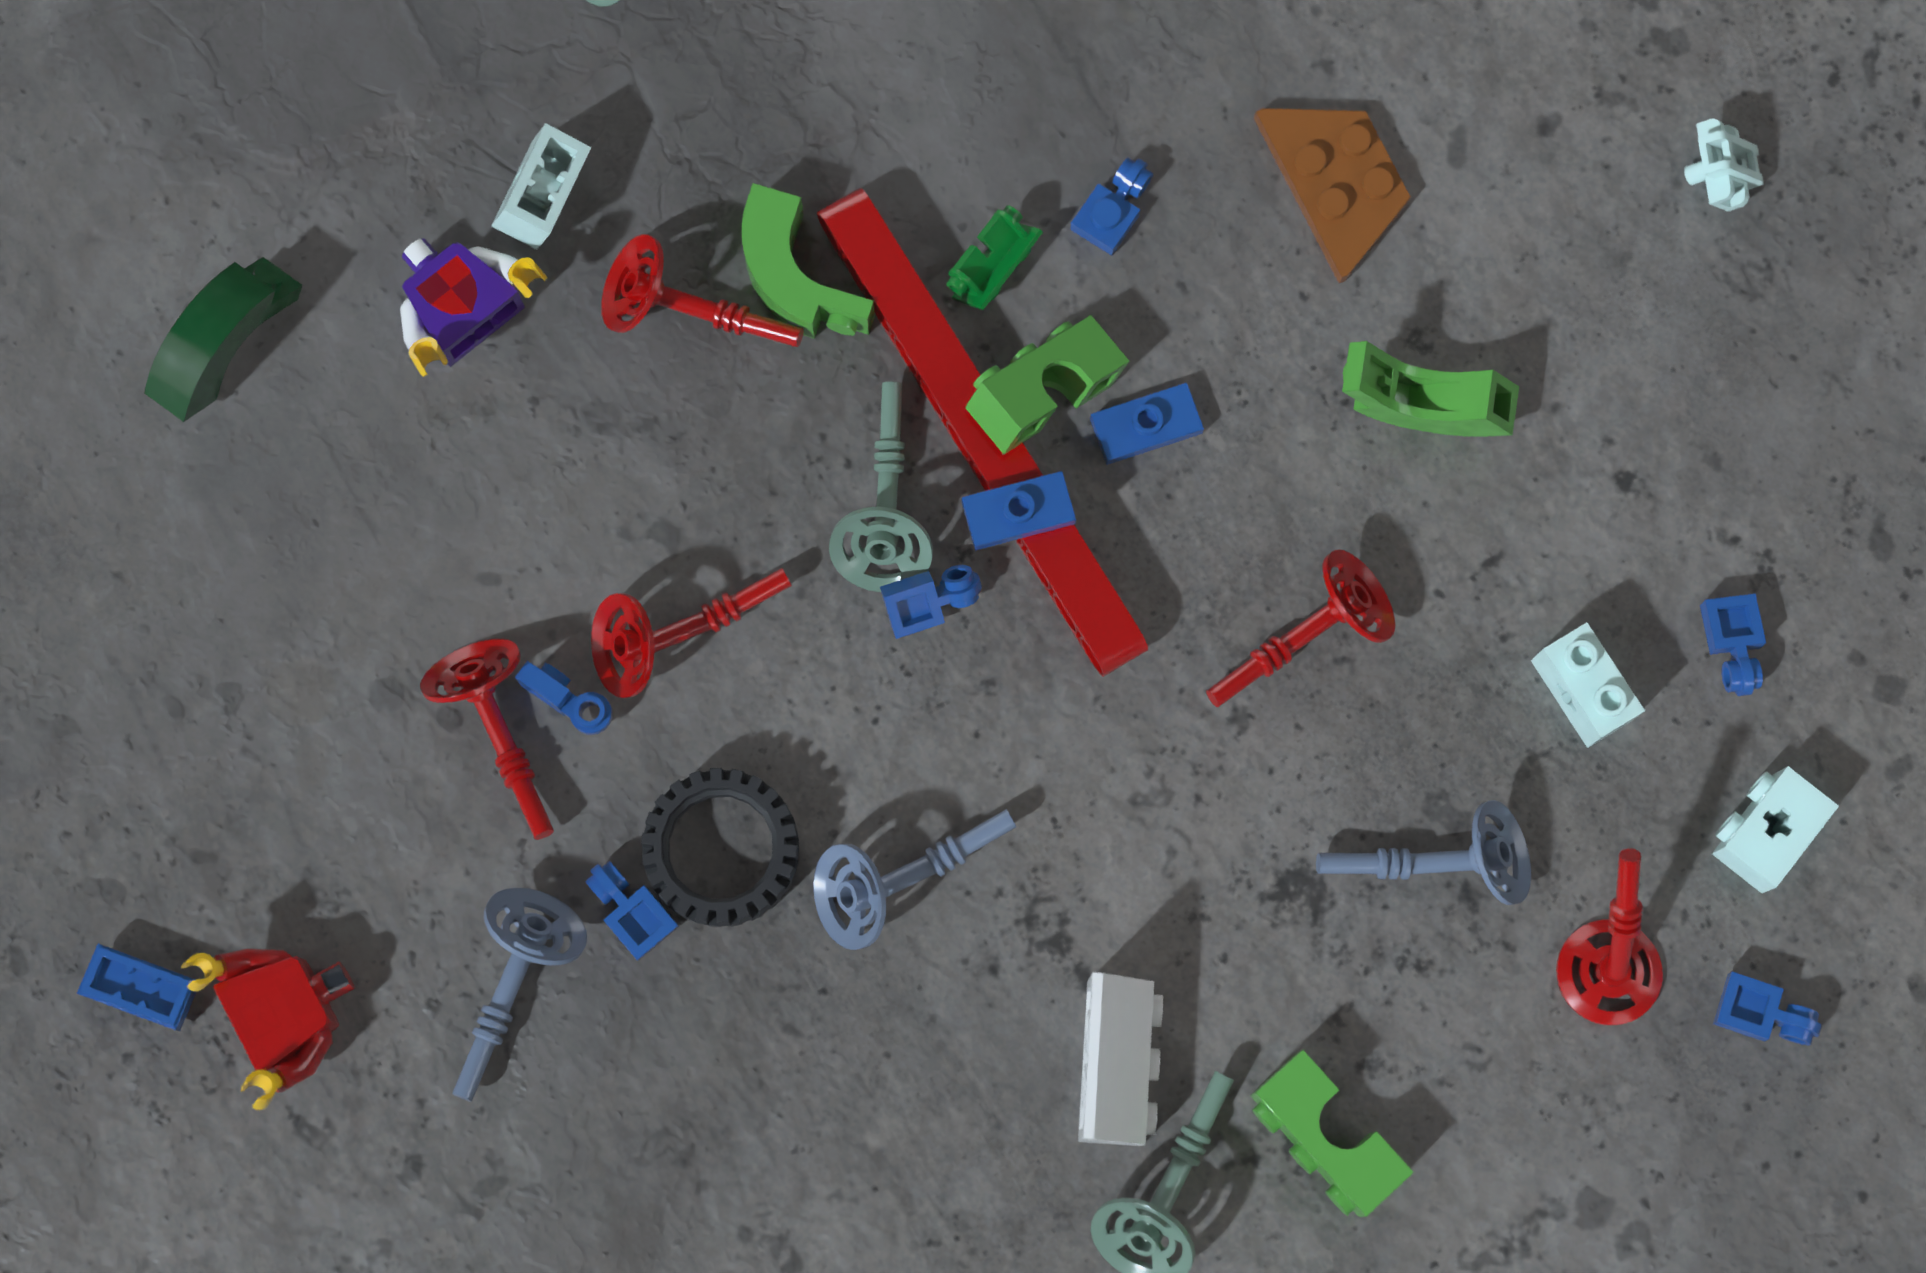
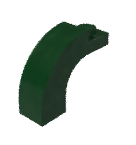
(211, 330)

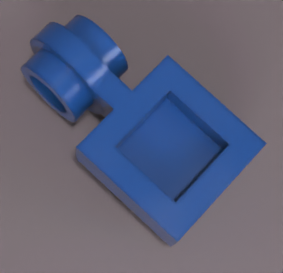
(1107, 215)
(916, 602)
(1734, 627)
(550, 687)
(640, 919)
(1752, 1010)

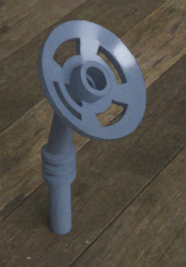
(1484, 856)
(871, 891)
(525, 946)

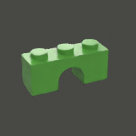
(1074, 360)
(1357, 1175)

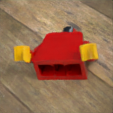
(276, 1012)

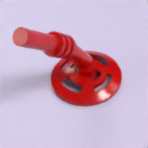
(630, 278)
(1354, 598)
(641, 642)
(478, 688)
(1612, 961)

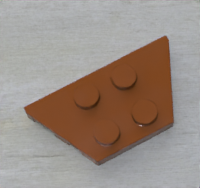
(1337, 178)

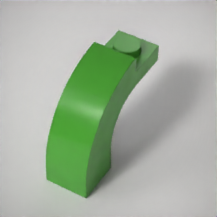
(768, 240)
(1428, 399)

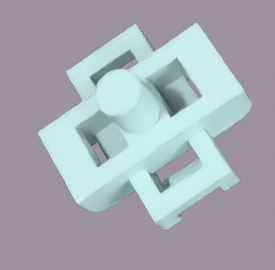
(1725, 165)

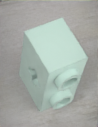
(541, 186)
(1587, 685)
(1799, 815)

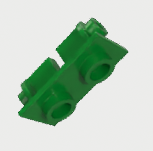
(980, 276)

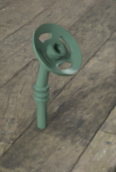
(884, 531)
(1155, 1219)

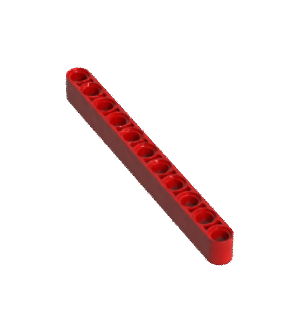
(947, 380)

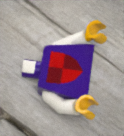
(459, 299)

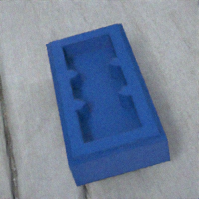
(1146, 423)
(1018, 510)
(137, 987)

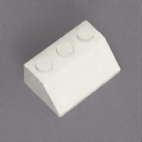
(1119, 1060)

